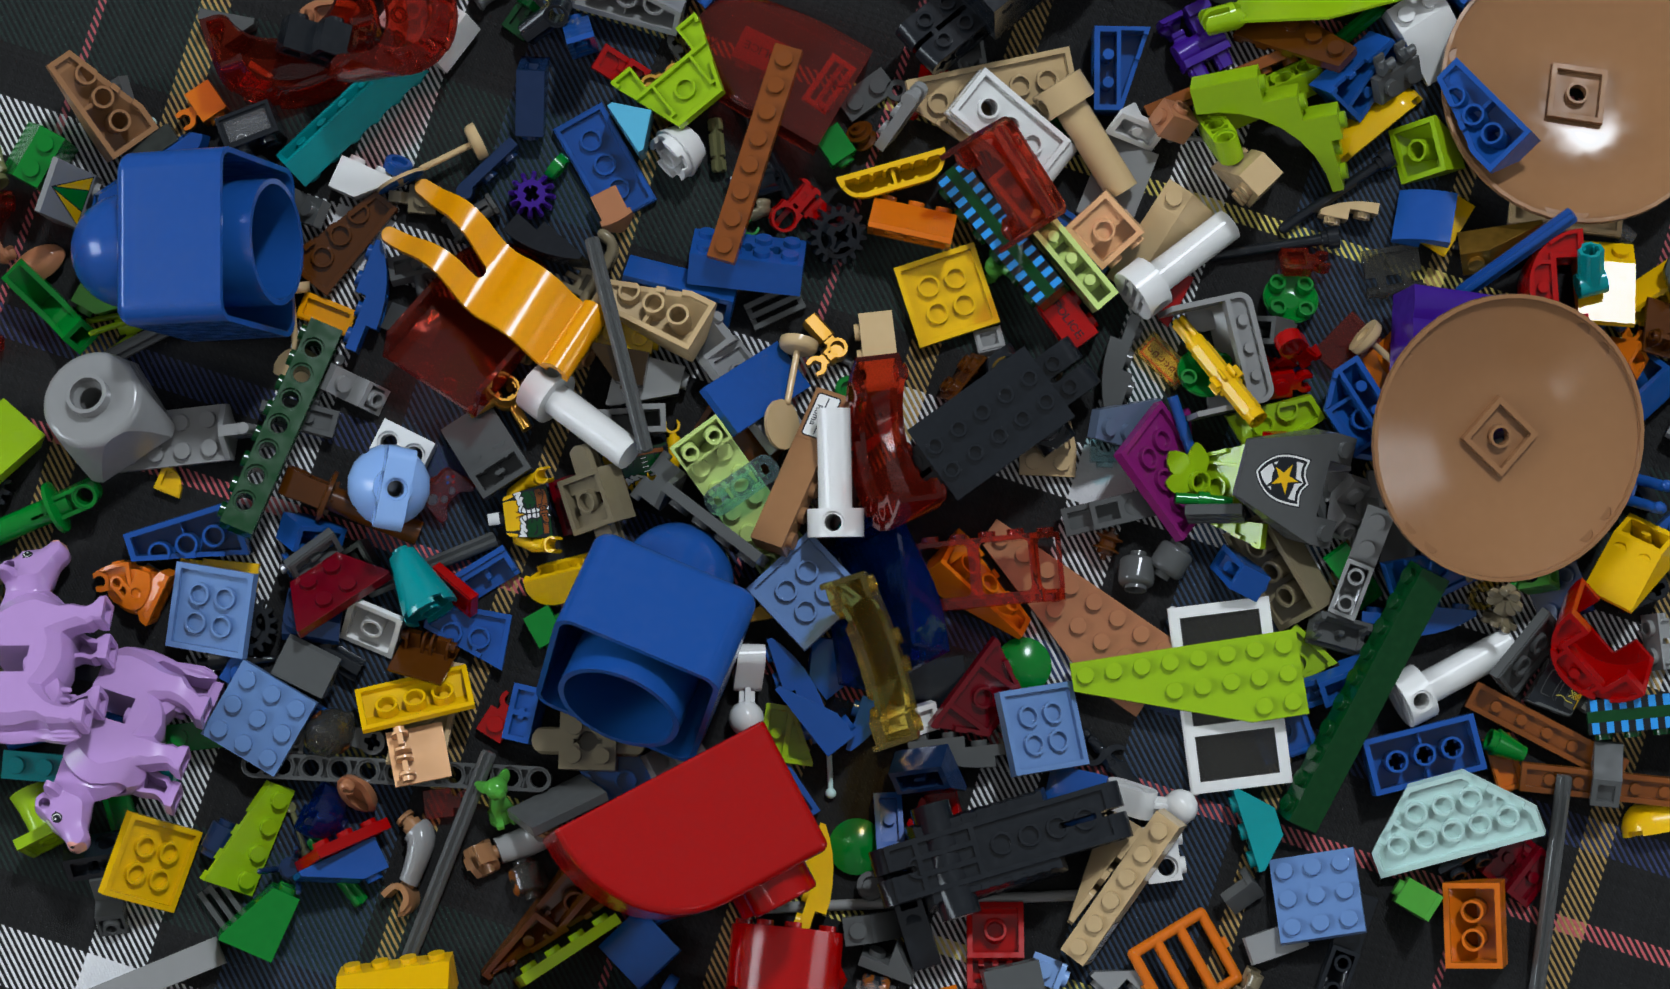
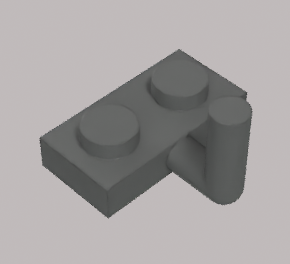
(409, 270)

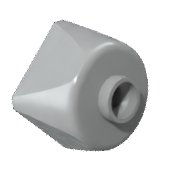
(105, 413)

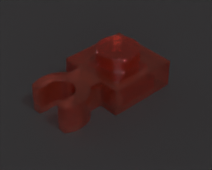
(1301, 263)
(441, 803)

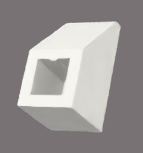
(356, 179)

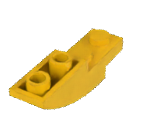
(819, 897)

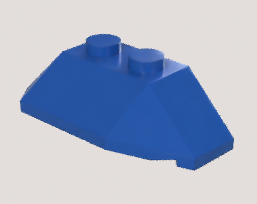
(1352, 404)

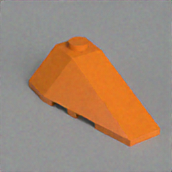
(952, 579)

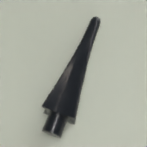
(218, 662)

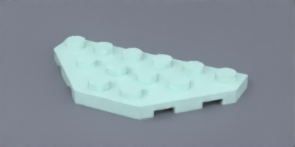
(1450, 820)

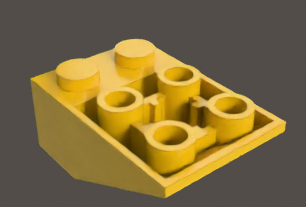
(1631, 563)

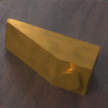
(1486, 244)

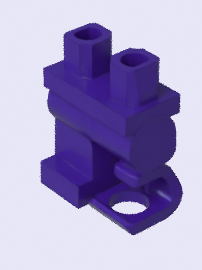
(1200, 48)

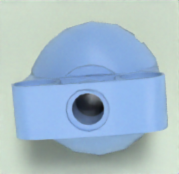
(389, 486)

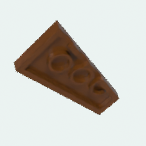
(1301, 40)
(344, 242)

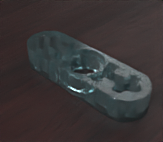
(729, 482)

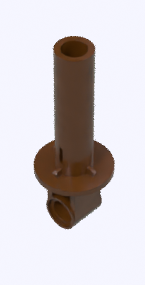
(327, 497)

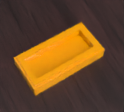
(326, 311)

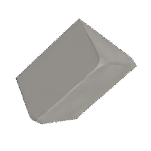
(988, 340)

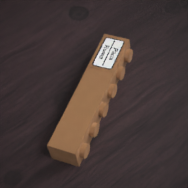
(795, 483)

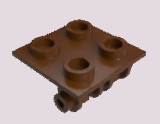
(1657, 328)
(967, 367)
(424, 657)

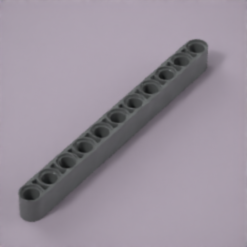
(383, 775)

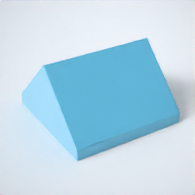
(635, 125)

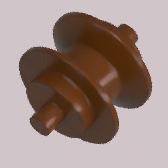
(861, 135)
(1107, 543)

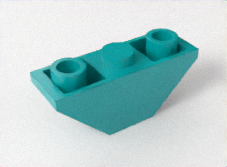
(1258, 827)

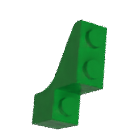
(50, 305)

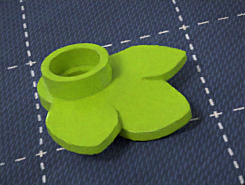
(1185, 469)

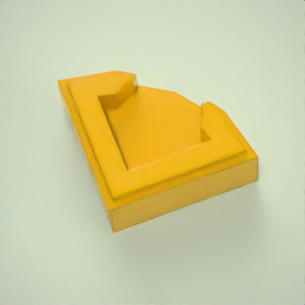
(169, 482)

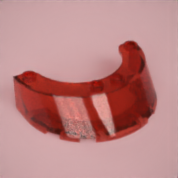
(413, 41)
(259, 73)
(882, 461)

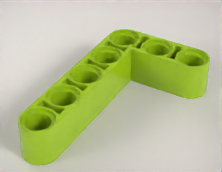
(1219, 129)

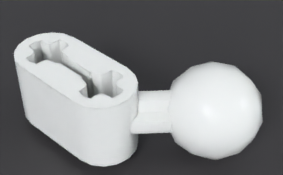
(746, 679)
(1143, 801)

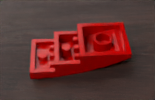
(993, 938)

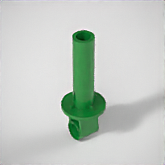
(54, 508)

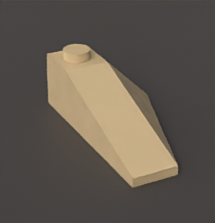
(1167, 222)
(665, 316)
(1098, 869)

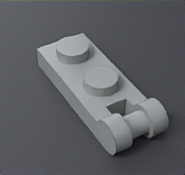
(901, 114)

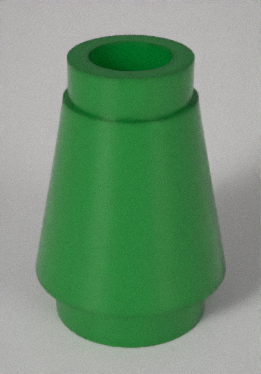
(1503, 745)

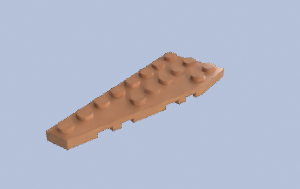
(1089, 622)

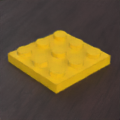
(946, 295)
(150, 861)

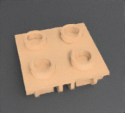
(418, 754)

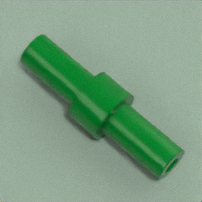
(1201, 498)

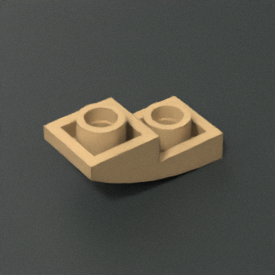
(1339, 212)

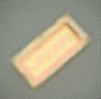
(1160, 359)

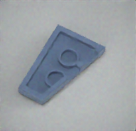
(1116, 422)

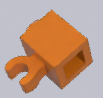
(204, 104)
(1632, 351)

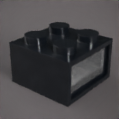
(252, 128)

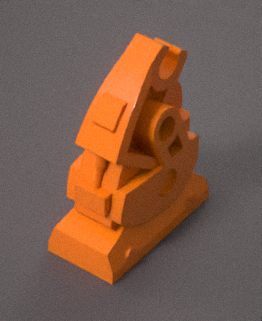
(137, 588)

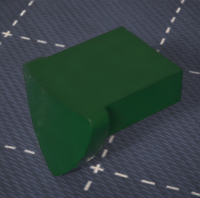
(520, 12)

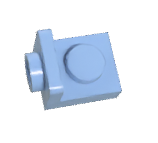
(1053, 971)

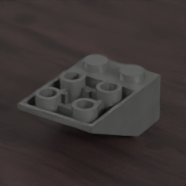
(487, 452)

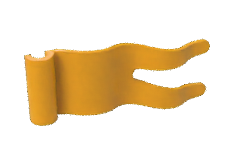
(513, 293)

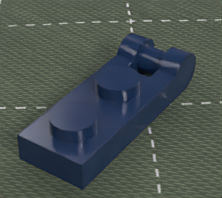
(486, 171)

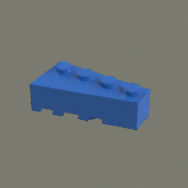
(186, 537)

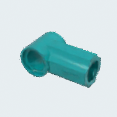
(1591, 276)

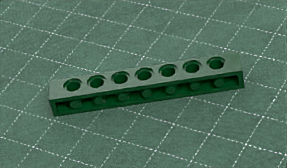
(327, 340)

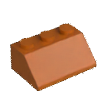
(912, 222)
(1475, 924)

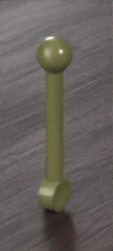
(291, 809)

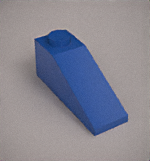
(580, 36)
(823, 724)
(350, 866)

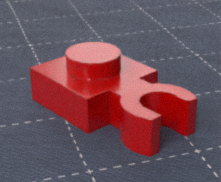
(1287, 380)
(494, 719)

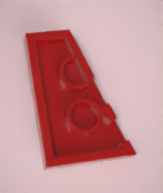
(345, 839)

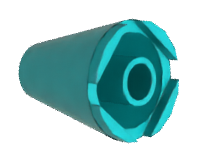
(419, 587)

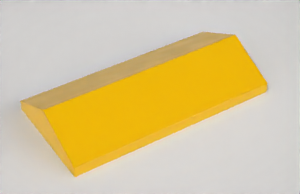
(413, 700)

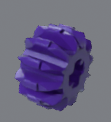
(522, 199)

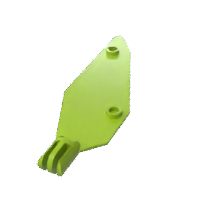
(1235, 14)

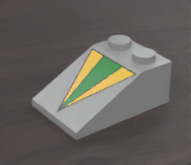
(67, 193)

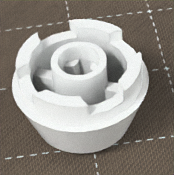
(679, 151)

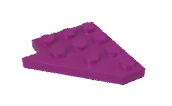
(1144, 462)

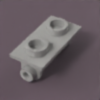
(1655, 628)

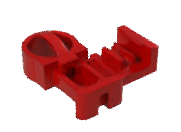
(806, 203)
(1295, 351)

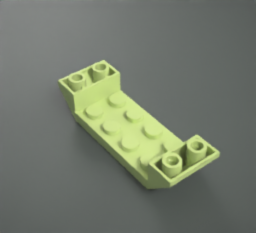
(710, 457)

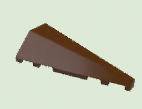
(547, 919)

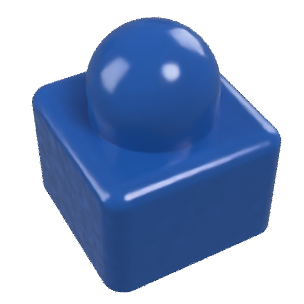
(195, 245)
(648, 639)

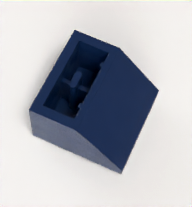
(925, 771)

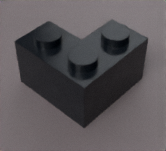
(313, 40)

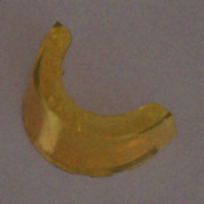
(879, 657)

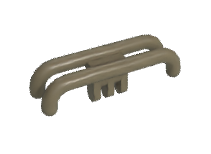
(584, 282)

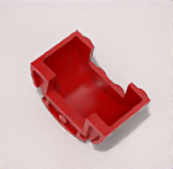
(1540, 270)
(1588, 661)
(783, 956)

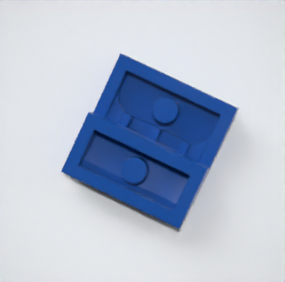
(1424, 217)
(1071, 780)
(639, 949)

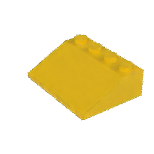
(408, 972)

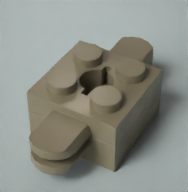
(583, 498)
(581, 747)

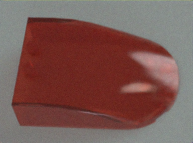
(742, 43)
(451, 347)

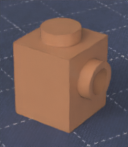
(1173, 121)

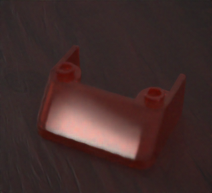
(1013, 178)

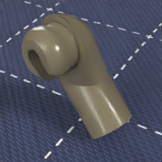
(762, 209)

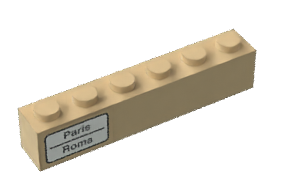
(1123, 887)

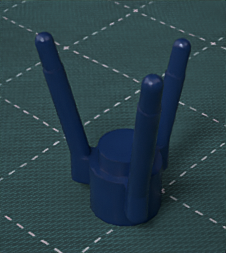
(286, 868)

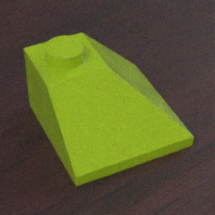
(1424, 150)

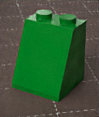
(34, 154)
(262, 921)

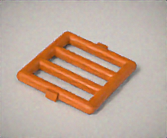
(1179, 928)

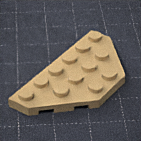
(1023, 74)

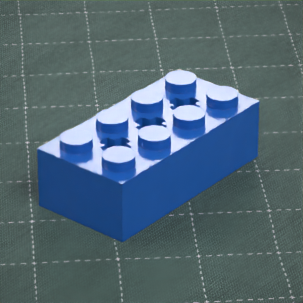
(762, 264)
(1406, 744)

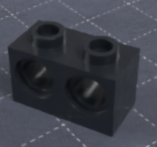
(93, 861)

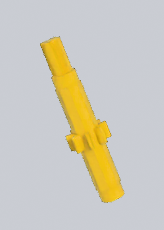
(1223, 377)

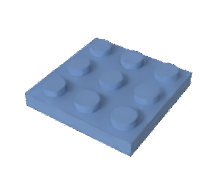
(793, 594)
(211, 610)
(259, 717)
(1041, 729)
(1317, 896)

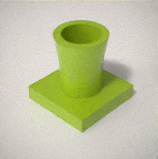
(40, 836)

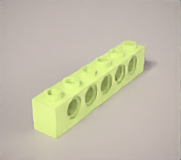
(1073, 264)

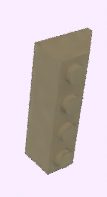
(1295, 583)

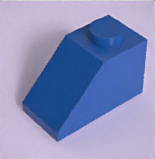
(300, 528)
(1240, 573)

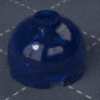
(323, 814)

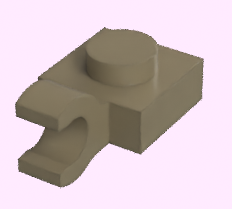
(415, 204)

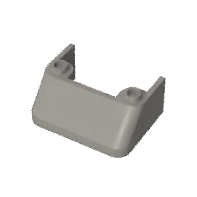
(1233, 332)

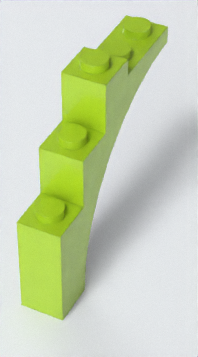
(1247, 93)

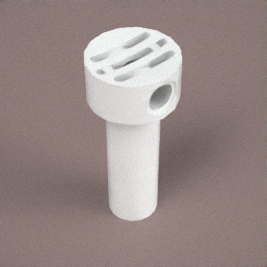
(1147, 284)
(548, 397)
(834, 478)
(1418, 692)

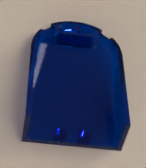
(906, 592)

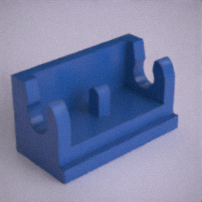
(489, 571)
(524, 714)

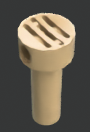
(1069, 104)

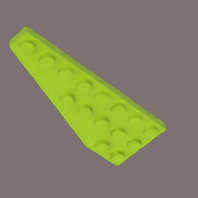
(1228, 678)

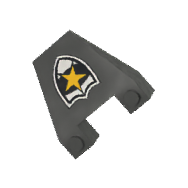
(1285, 479)

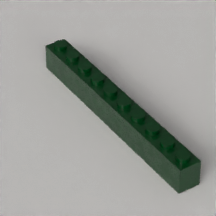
(1362, 696)

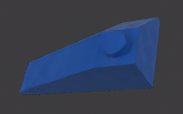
(1489, 126)

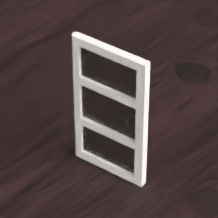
(1220, 750)

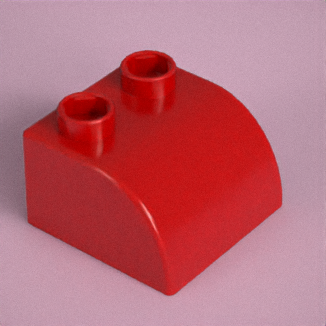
(698, 837)

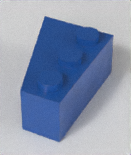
(1113, 65)
(1353, 84)

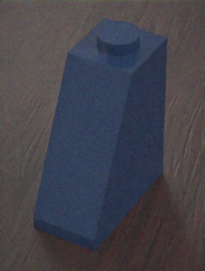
(531, 97)

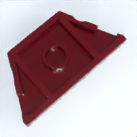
(332, 589)
(972, 701)

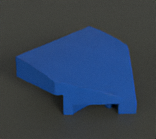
(823, 668)

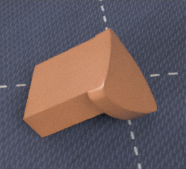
(612, 210)

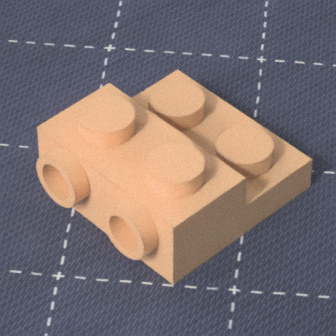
(1105, 230)

